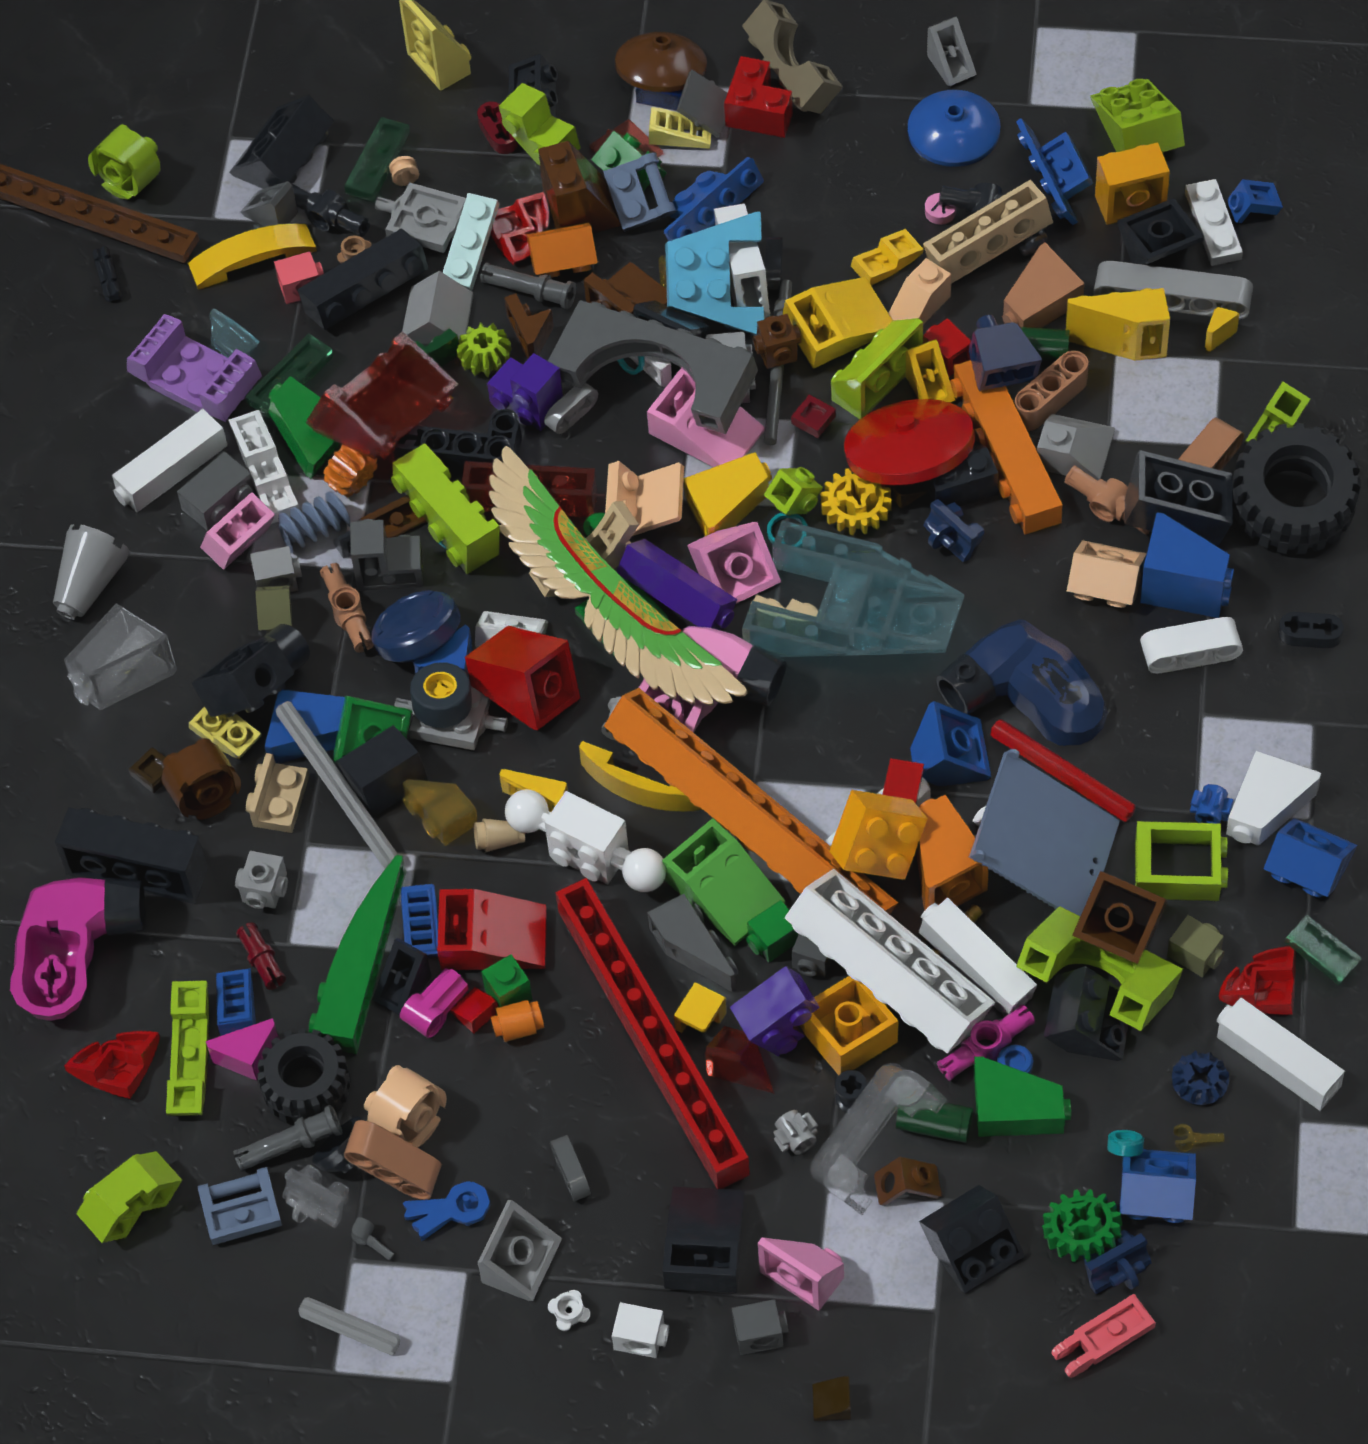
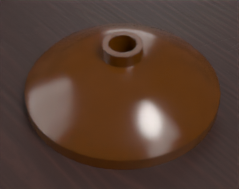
(659, 61)

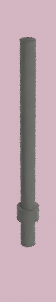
(776, 376)

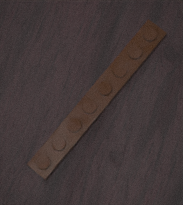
(96, 214)

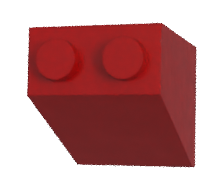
(525, 674)

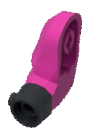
(59, 937)

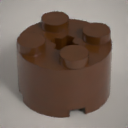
(200, 779)

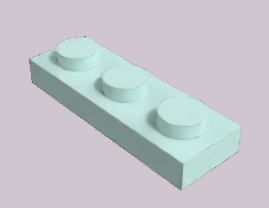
(471, 239)

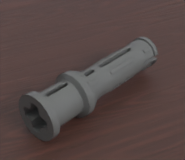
(541, 287)
(303, 1133)

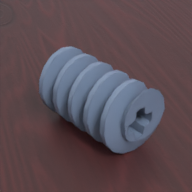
(312, 519)

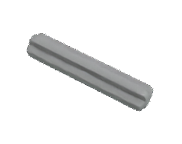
(349, 1326)

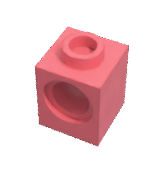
(295, 273)

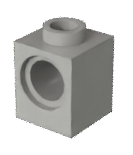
(276, 568)

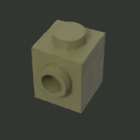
(273, 607)
(1196, 946)

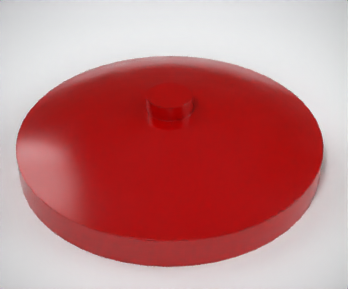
(909, 442)

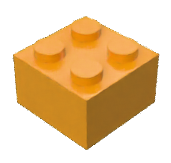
(1131, 181)
(878, 834)
(850, 1025)

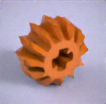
(349, 471)

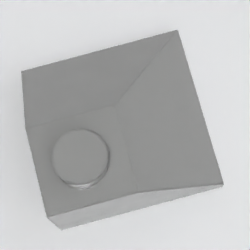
(1074, 442)

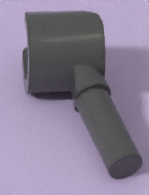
(362, 1233)

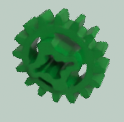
(1082, 1225)

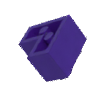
(526, 389)
(775, 1011)

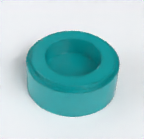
(1125, 1143)

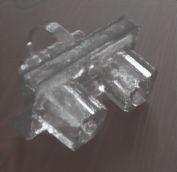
(312, 1199)

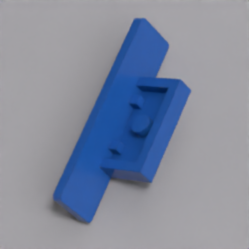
(1060, 166)
(712, 191)

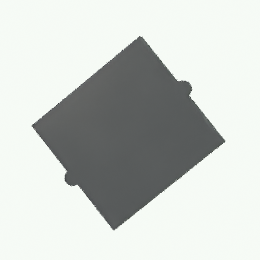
(703, 103)

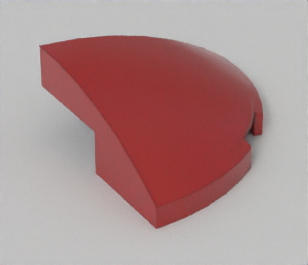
(516, 221)
(1265, 982)
(116, 1064)

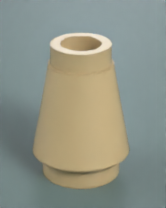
(495, 834)

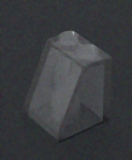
(118, 659)

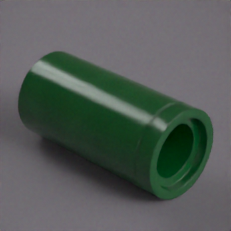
(1048, 342)
(950, 1123)

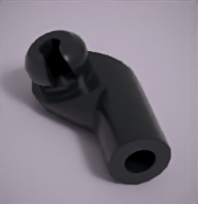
(1032, 243)

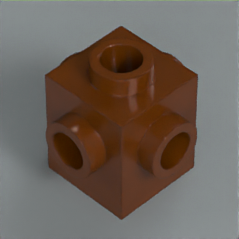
(777, 340)

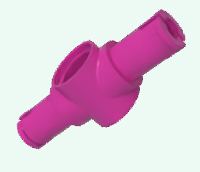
(997, 1031)

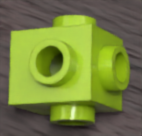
(793, 491)

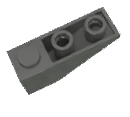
(685, 939)

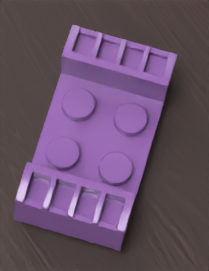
(192, 371)

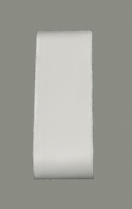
(1191, 645)

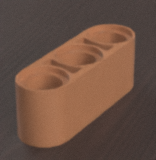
(1056, 378)
(1214, 445)
(392, 1160)

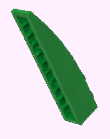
(357, 963)

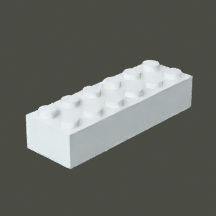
(889, 960)

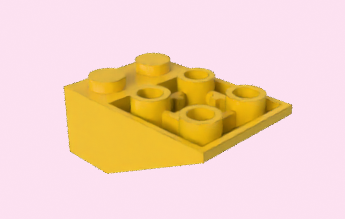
(836, 318)
(1121, 323)

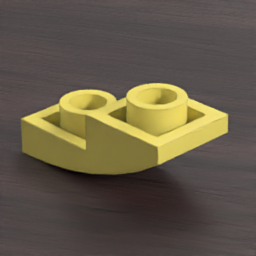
(229, 733)

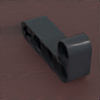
(456, 443)

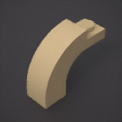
(607, 539)

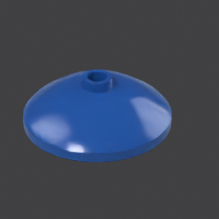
(953, 128)

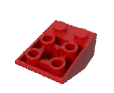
(485, 927)

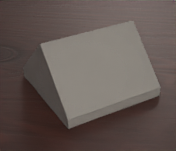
(435, 307)
(518, 1253)

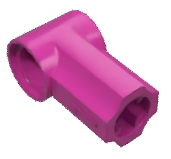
(429, 1010)

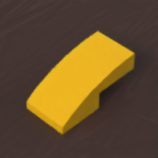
(890, 257)

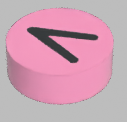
(938, 213)

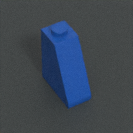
(320, 714)

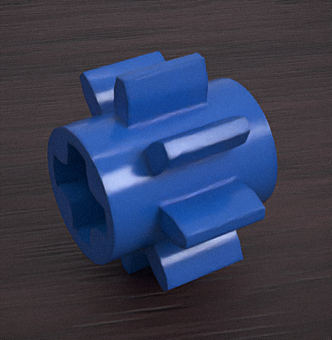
(1211, 804)

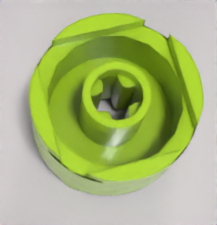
(125, 162)

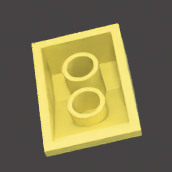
(433, 46)

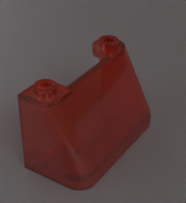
(384, 400)

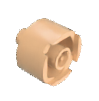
(406, 1105)

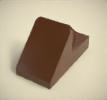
(530, 329)

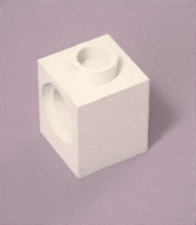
(639, 1330)

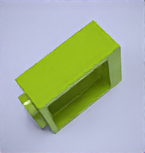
(1180, 887)

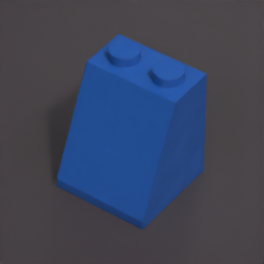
(1185, 571)

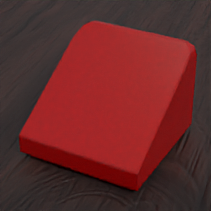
(475, 1009)

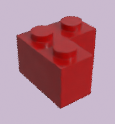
(754, 103)

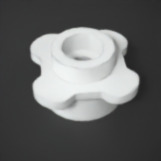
(568, 1300)

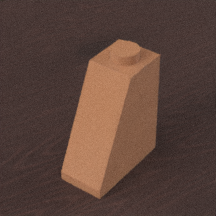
(1042, 291)

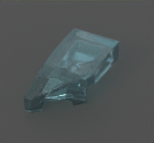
(229, 335)

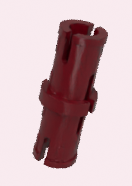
(261, 956)

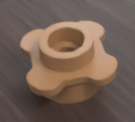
(350, 245)

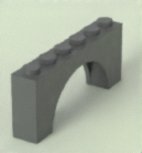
(604, 335)

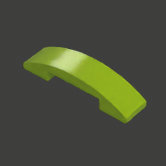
(188, 1048)

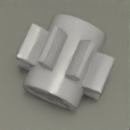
(795, 1132)

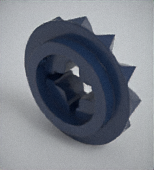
(1200, 1092)

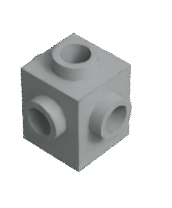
(262, 880)

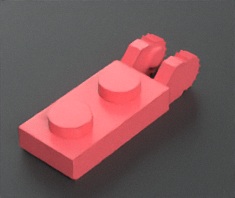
(1105, 1334)

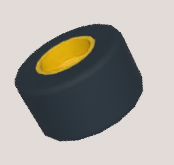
(441, 695)

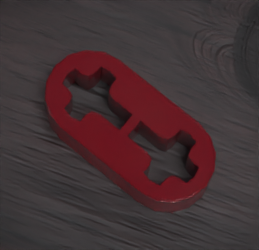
(492, 130)

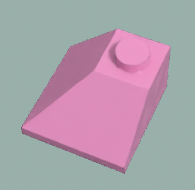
(736, 560)
(801, 1269)

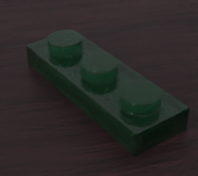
(375, 159)
(300, 363)

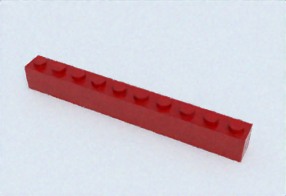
(653, 1034)

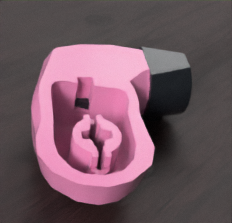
(750, 664)

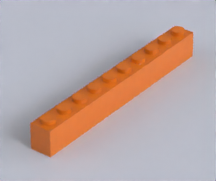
(729, 795)

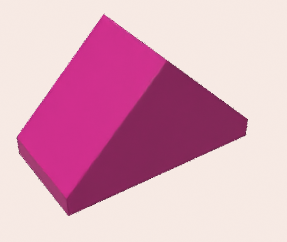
(243, 1048)

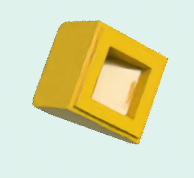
(1221, 327)

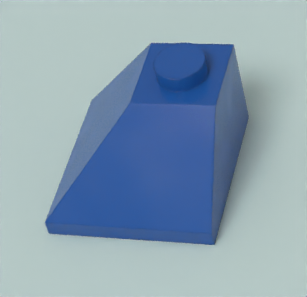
(950, 747)

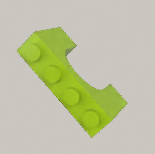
(1144, 985)

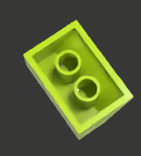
(876, 368)

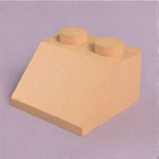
(1105, 573)

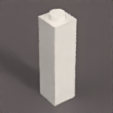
(169, 461)
(976, 956)
(1279, 1053)

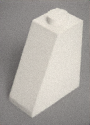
(1270, 797)

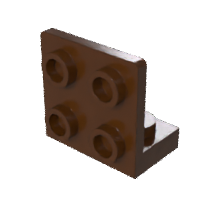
(624, 289)

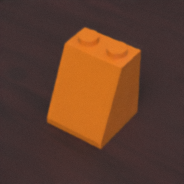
(944, 856)

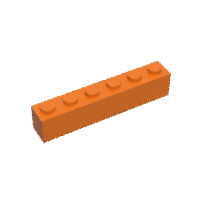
(1018, 464)

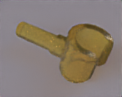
(1194, 1138)

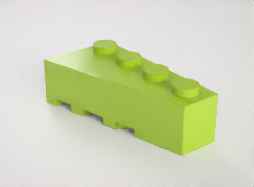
(446, 509)

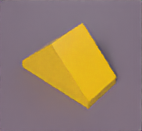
(928, 372)

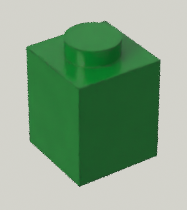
(771, 932)
(506, 982)

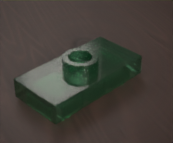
(1323, 950)

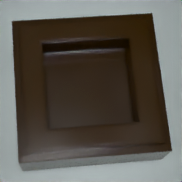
(149, 770)

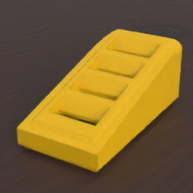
(550, 789)

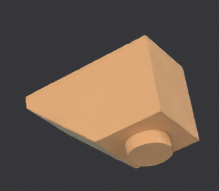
(922, 293)

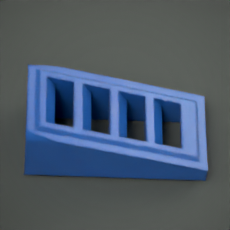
(420, 900)
(235, 1021)

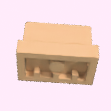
(650, 497)

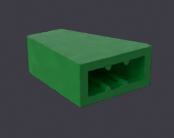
(289, 410)
(1017, 1102)

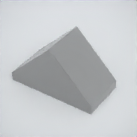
(949, 52)

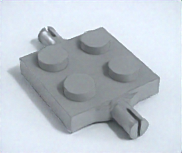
(425, 215)
(461, 735)

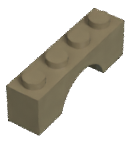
(773, 32)

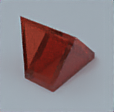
(737, 1060)

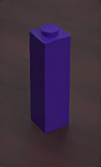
(676, 585)

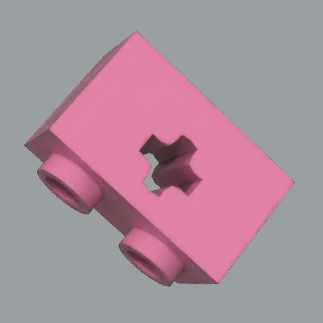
(237, 530)

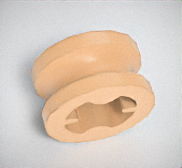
(404, 170)

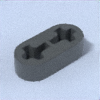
(570, 1168)

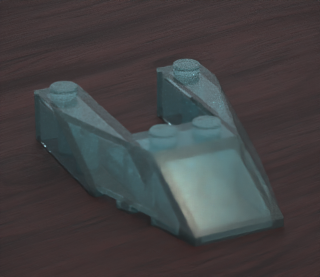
(868, 606)

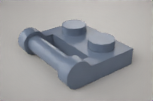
(629, 194)
(240, 1215)

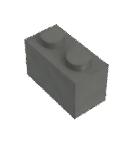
(215, 490)

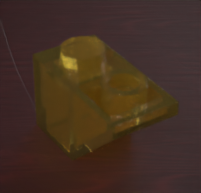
(441, 806)

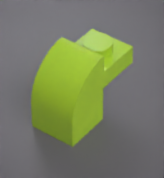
(1283, 408)

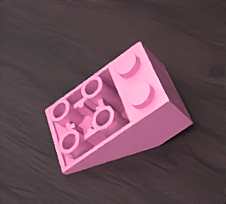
(674, 423)

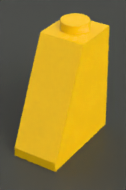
(727, 492)

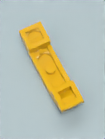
(249, 248)
(630, 786)

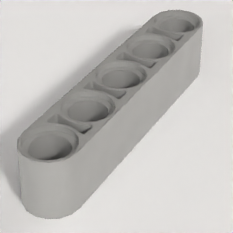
(1184, 289)

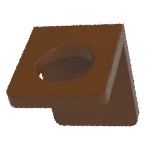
(910, 1177)

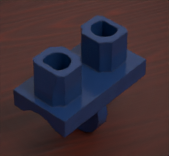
(949, 530)
(1119, 1263)

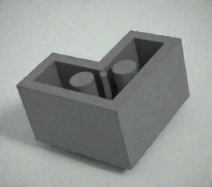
(382, 560)

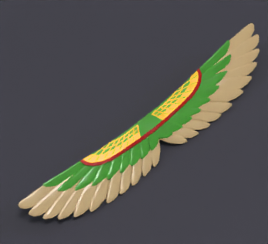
(614, 610)

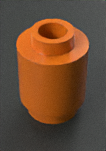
(517, 1020)

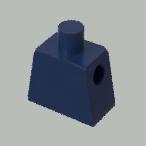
(1001, 354)

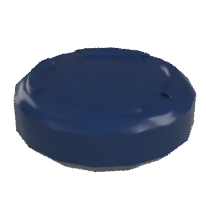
(415, 626)

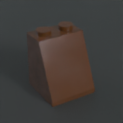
(575, 189)
(1120, 917)

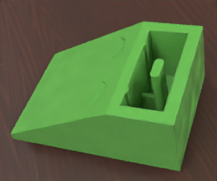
(720, 879)

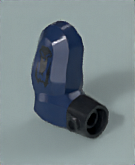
(1035, 675)

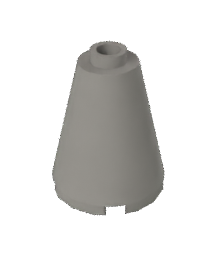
(85, 569)

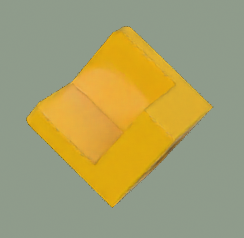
(700, 1009)

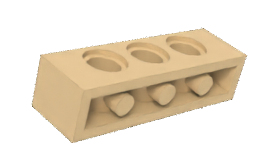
(990, 231)

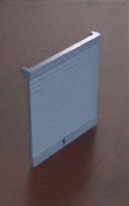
(1043, 835)

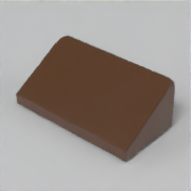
(397, 517)

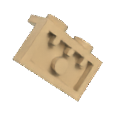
(276, 795)

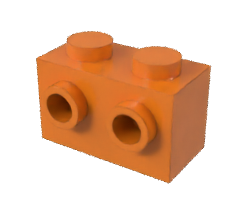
(562, 250)

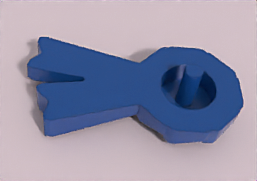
(464, 1204)

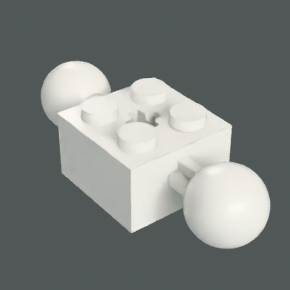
(586, 839)

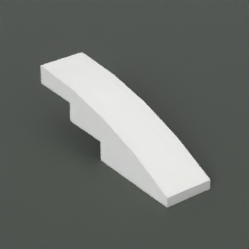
(263, 463)

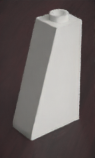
(747, 269)

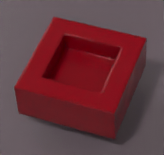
(813, 416)

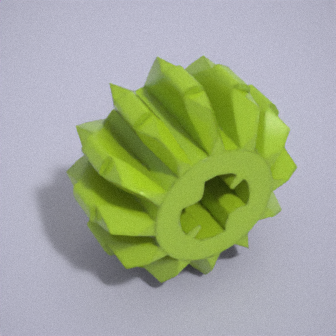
(483, 349)

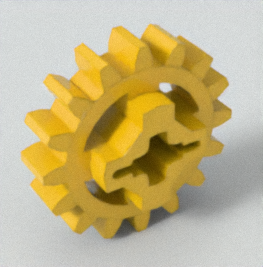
(855, 502)

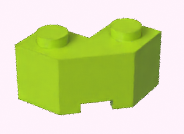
(530, 122)
(120, 1197)

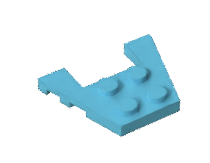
(701, 273)

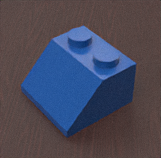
(1309, 857)
(1158, 1185)

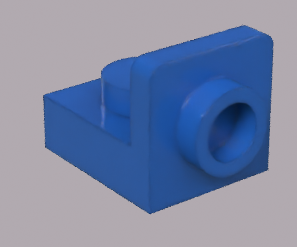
(1255, 198)

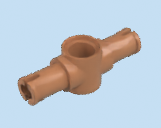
(1105, 498)
(345, 595)

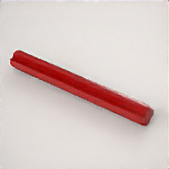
(1063, 770)

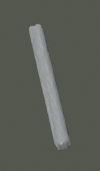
(336, 783)

